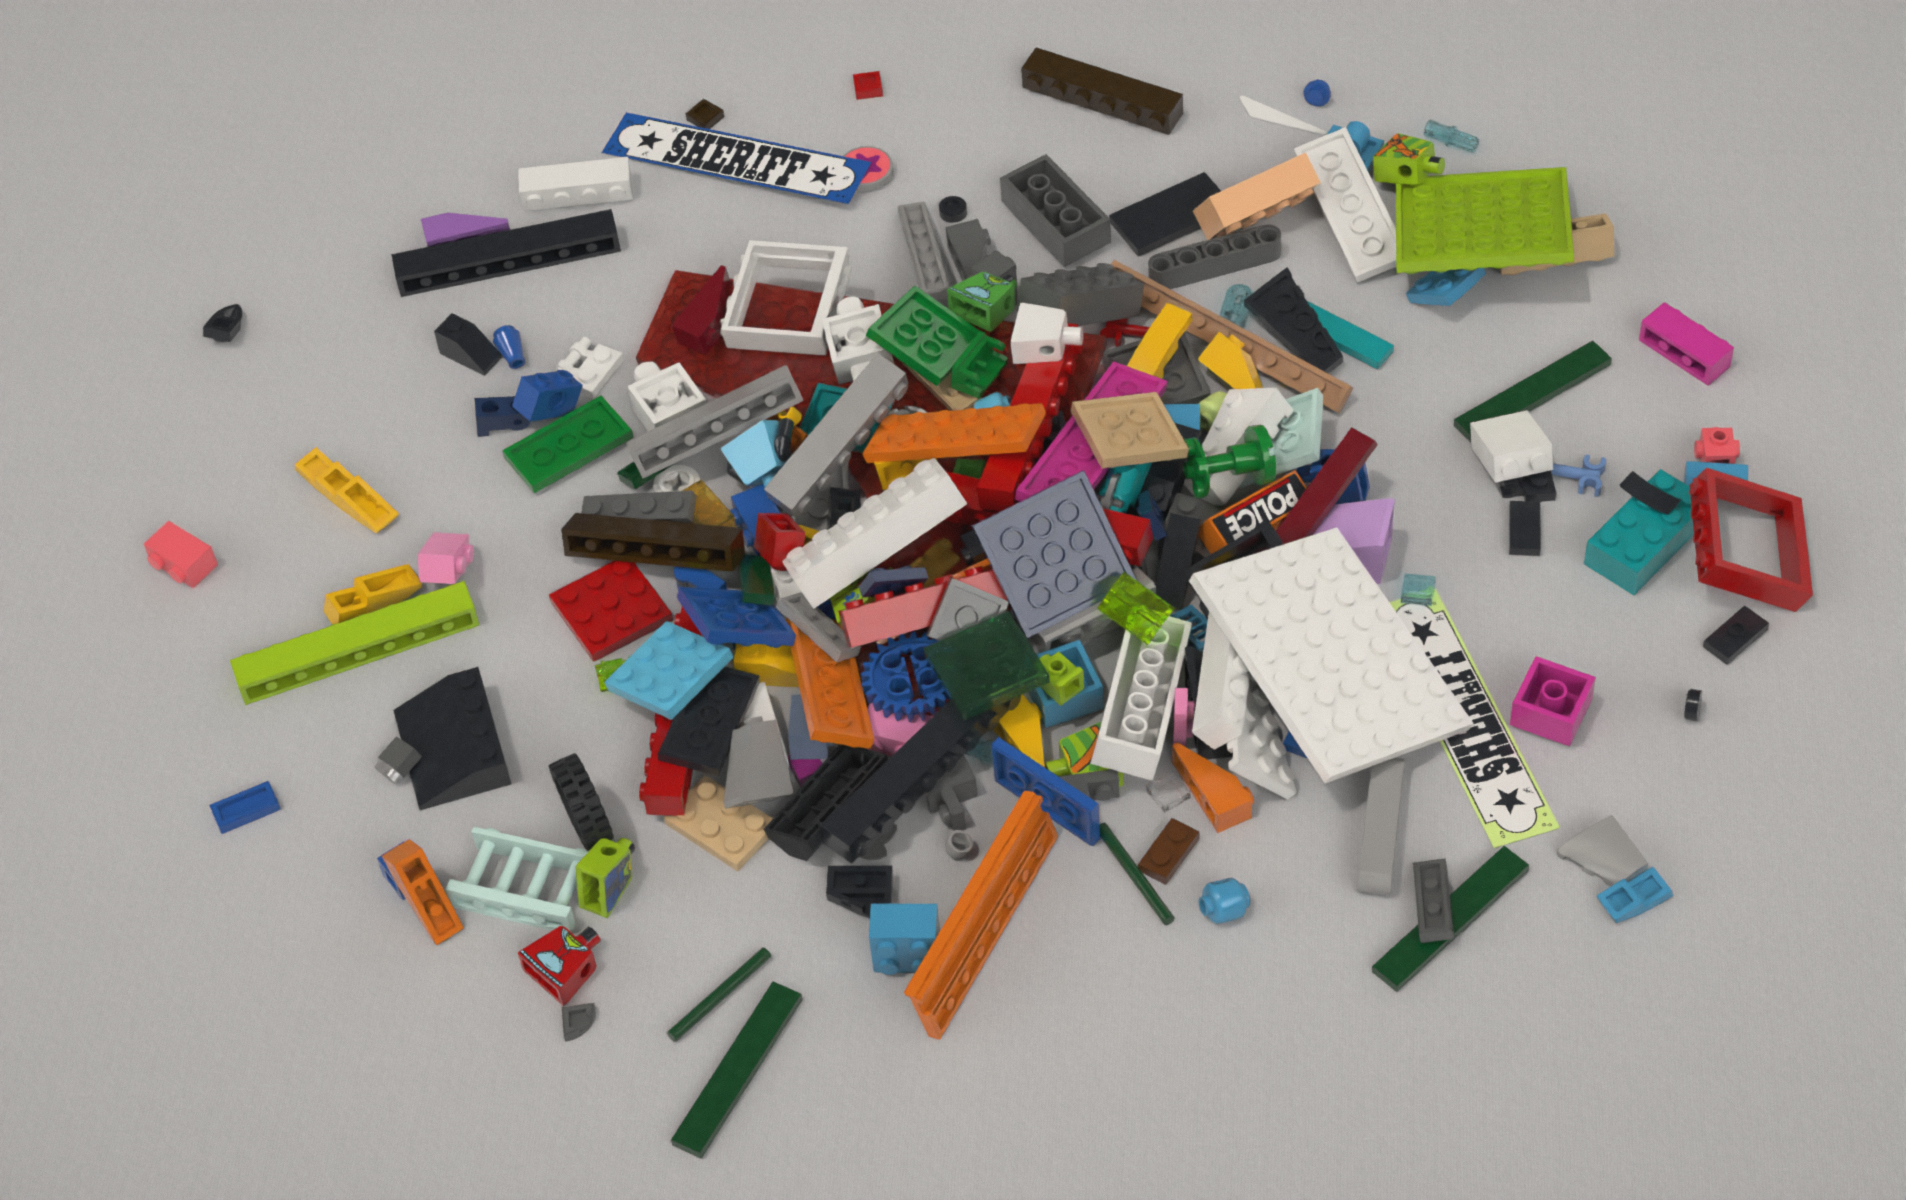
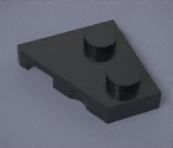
(860, 887)

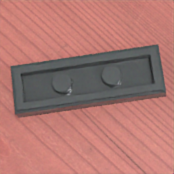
(1433, 900)

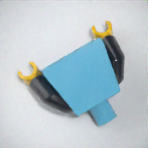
(761, 450)

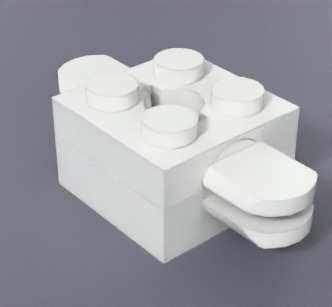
(847, 340)
(662, 394)

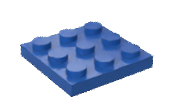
(727, 619)

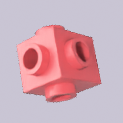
(1717, 446)

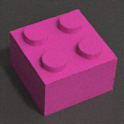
(1552, 701)

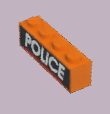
(1266, 504)

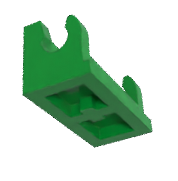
(978, 366)

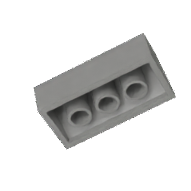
(1084, 625)

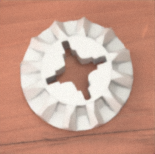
(670, 477)

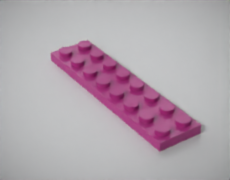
(1070, 450)

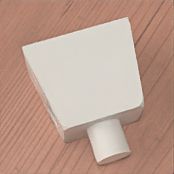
(1042, 334)

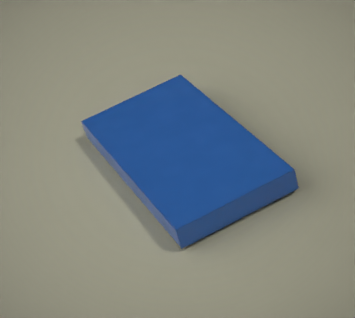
(1060, 799)

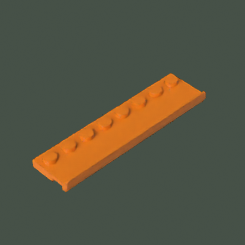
(981, 914)

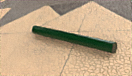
(1136, 875)
(718, 994)

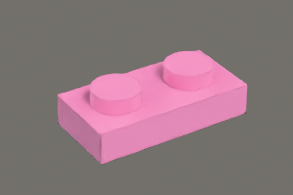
(1182, 716)

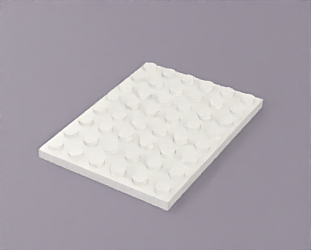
(1330, 654)

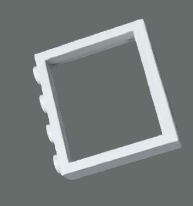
(788, 255)

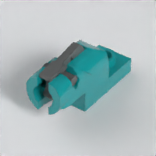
(1122, 487)

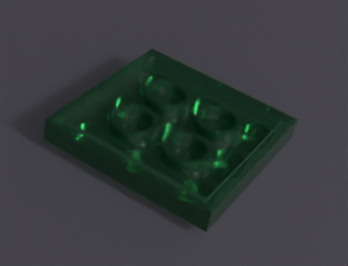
(986, 665)

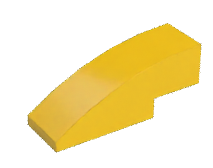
(371, 593)

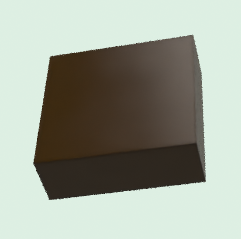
(704, 114)

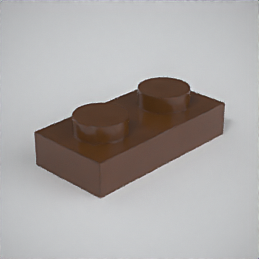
(1169, 851)

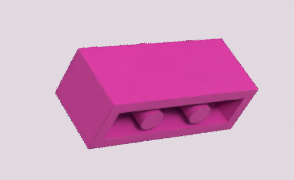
(1686, 343)

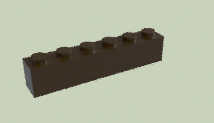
(1102, 90)
(653, 542)

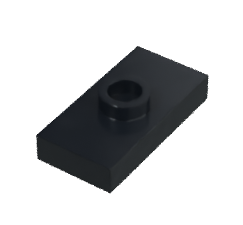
(1735, 635)

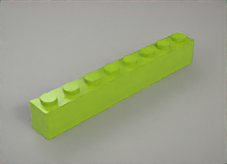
(354, 642)

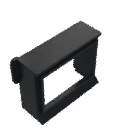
(1252, 542)

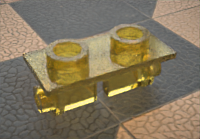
(937, 560)

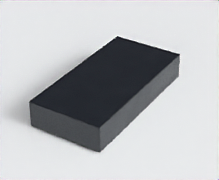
(1524, 528)

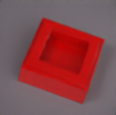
(868, 85)

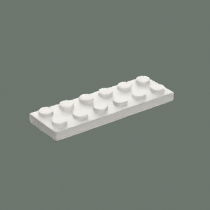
(1352, 205)

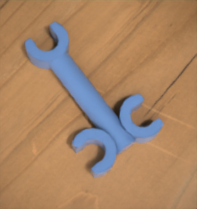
(1587, 475)

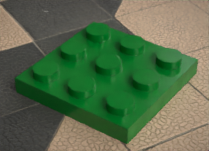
(923, 334)

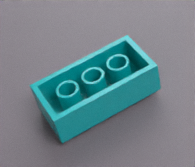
(1641, 539)

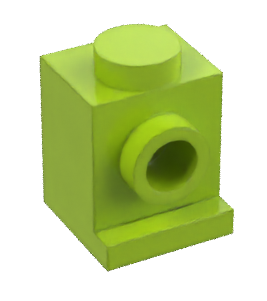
(1065, 678)

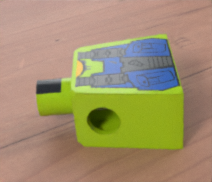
(604, 875)

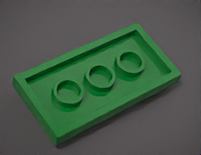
(567, 444)

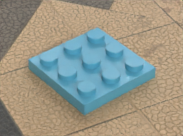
(668, 670)

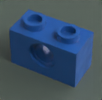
(547, 395)

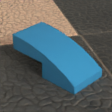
(1636, 896)

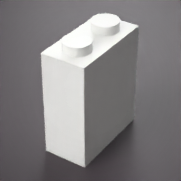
(1511, 446)

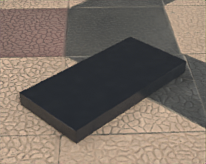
(1163, 215)
(704, 727)

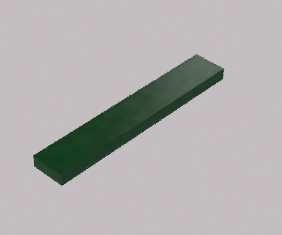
(1539, 386)
(1467, 904)
(736, 1070)

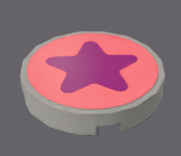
(879, 171)

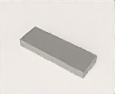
(817, 626)

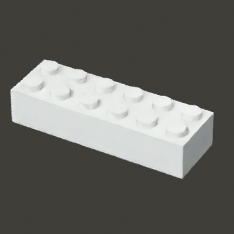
(873, 532)
(1141, 701)

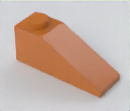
(1214, 789)
(423, 890)

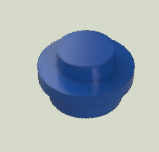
(1317, 93)

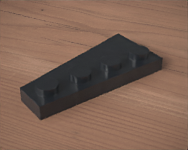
(1290, 318)

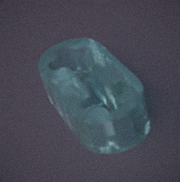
(1230, 307)

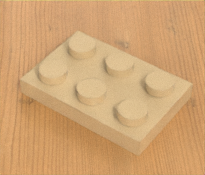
(725, 833)

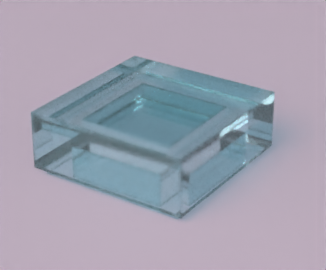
(1418, 589)

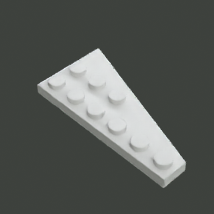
(1258, 751)

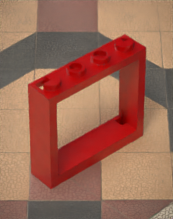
(1795, 583)

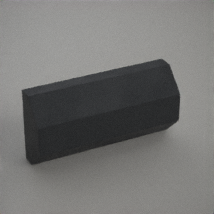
(798, 823)

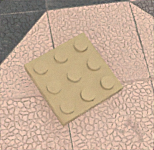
(1129, 430)

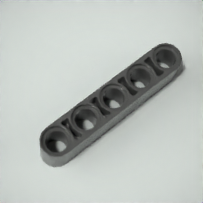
(1216, 257)

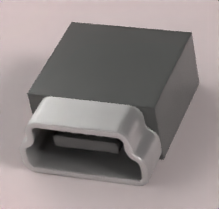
(397, 760)

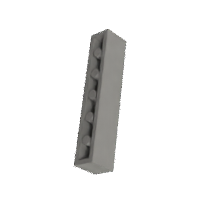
(714, 421)
(836, 436)

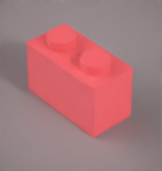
(180, 554)

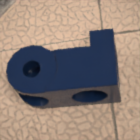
(497, 414)

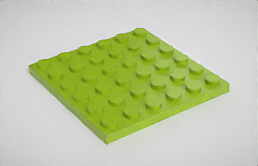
(1484, 221)

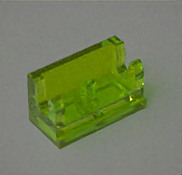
(1135, 608)

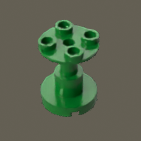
(1239, 458)

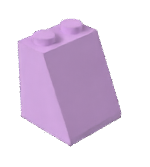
(1367, 530)

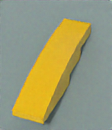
(1161, 341)
(346, 491)

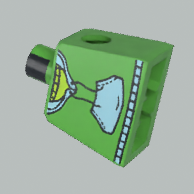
(983, 299)

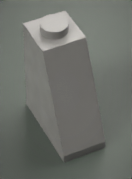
(756, 765)

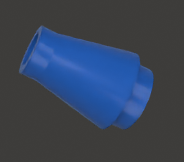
(509, 344)

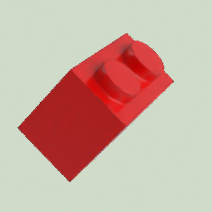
(776, 537)

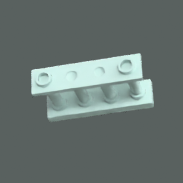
(513, 907)

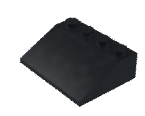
(455, 737)

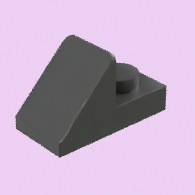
(1096, 785)

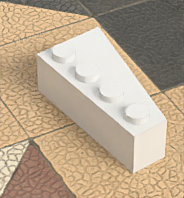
(1237, 412)

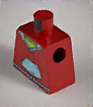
(561, 961)

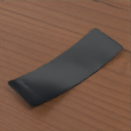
(1649, 494)

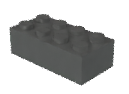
(1055, 210)
(1085, 294)

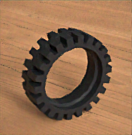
(580, 800)

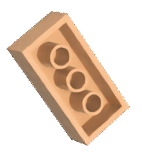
(1257, 197)

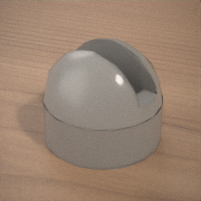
(957, 842)

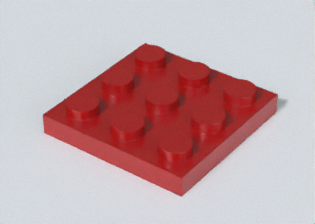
(610, 608)

